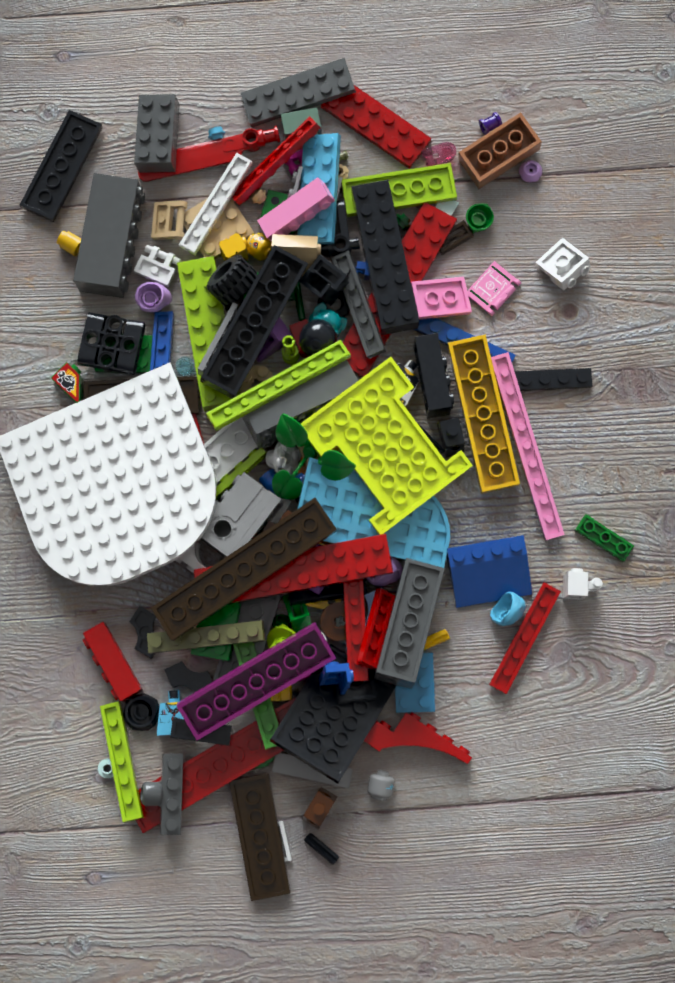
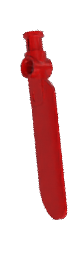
(215, 152)

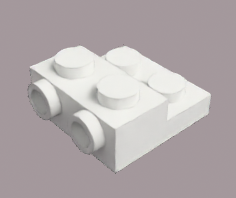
(564, 264)

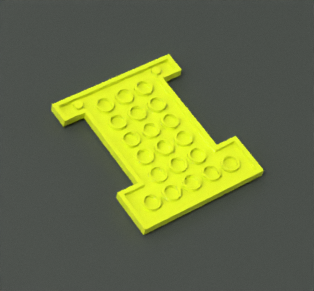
(384, 443)

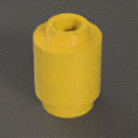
(69, 242)

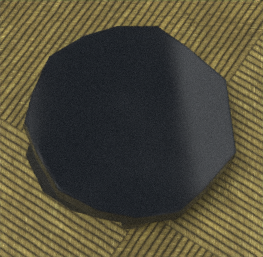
(141, 712)

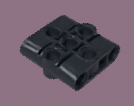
(127, 333)

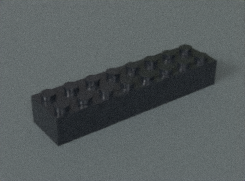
(384, 257)
(253, 322)

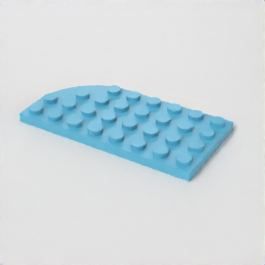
(350, 504)

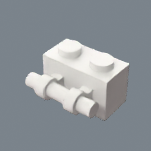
(577, 585)

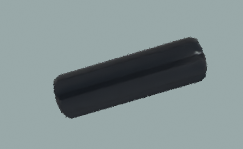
(321, 848)

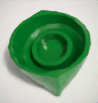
(479, 217)

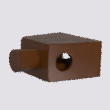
(319, 808)

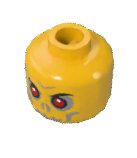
(259, 246)

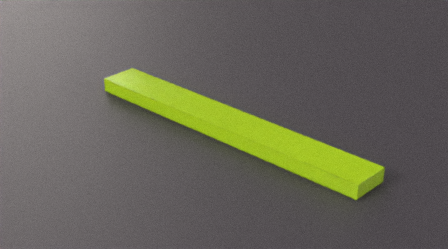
(278, 385)

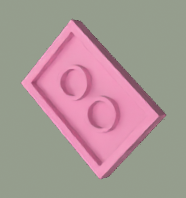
(441, 298)

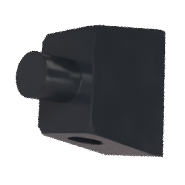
(451, 436)

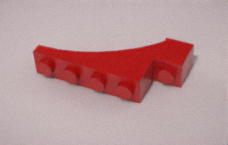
(414, 733)

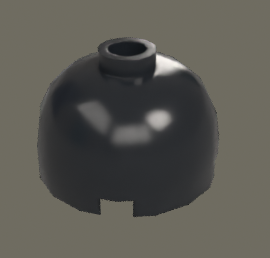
(316, 336)

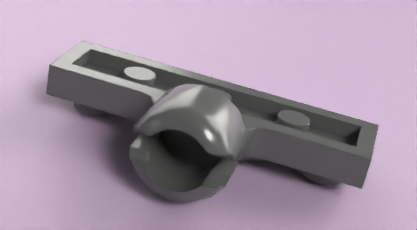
(167, 794)

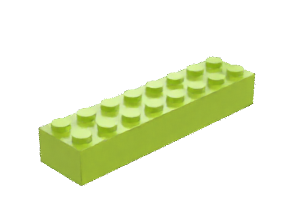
(203, 318)

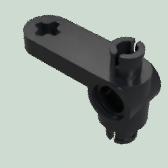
(343, 237)

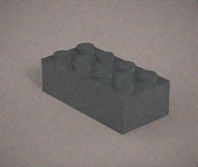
(157, 133)

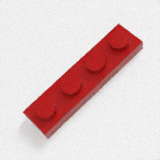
(376, 628)

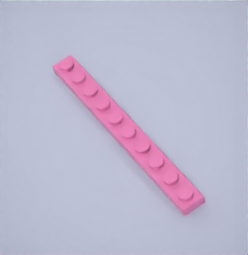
(527, 447)

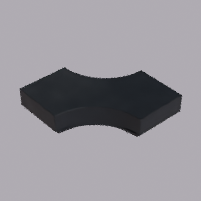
(143, 623)
(181, 676)

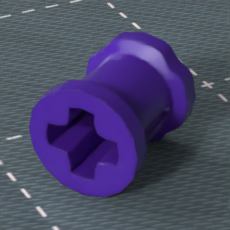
(490, 123)

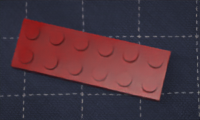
(379, 126)

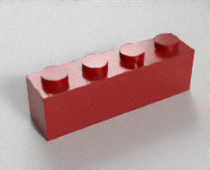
(112, 661)

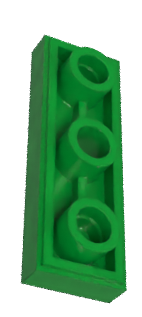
(614, 545)

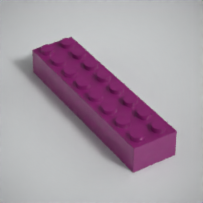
(255, 681)

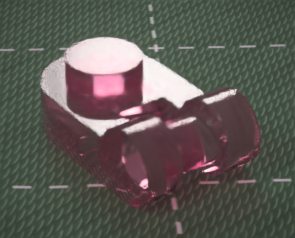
(446, 153)

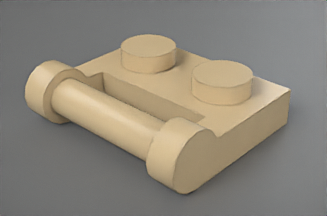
(163, 220)

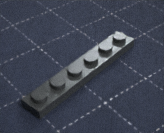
(360, 307)

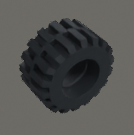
(231, 280)

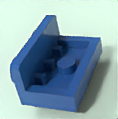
(337, 674)

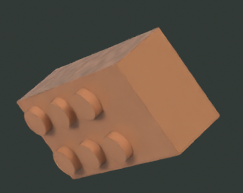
(499, 150)

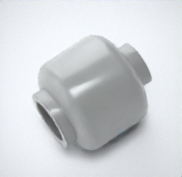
(381, 785)

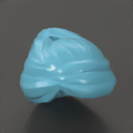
(508, 609)

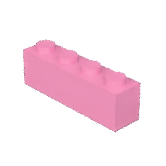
(296, 209)

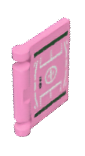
(493, 288)

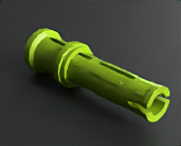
(287, 347)

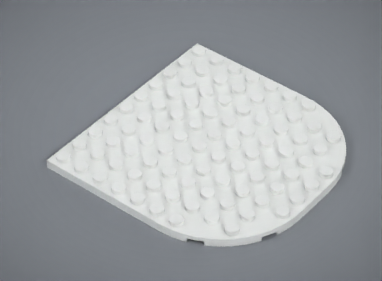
(114, 481)

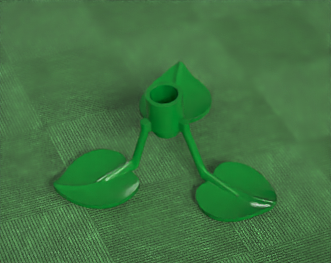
(334, 464)

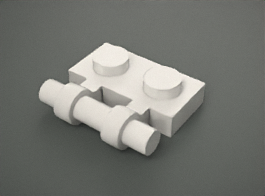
(154, 270)

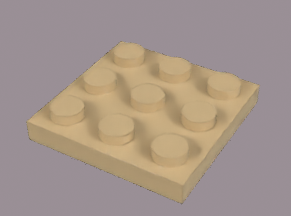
(229, 223)

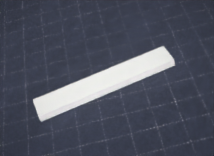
(215, 204)

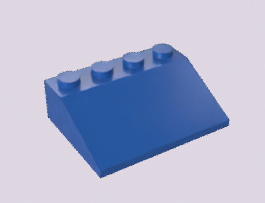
(489, 570)

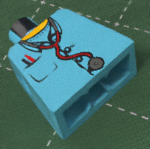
(167, 712)

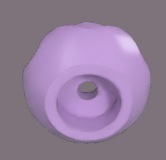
(528, 176)

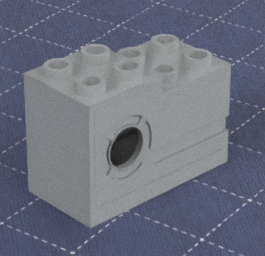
(240, 515)

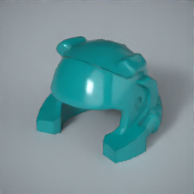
(330, 316)

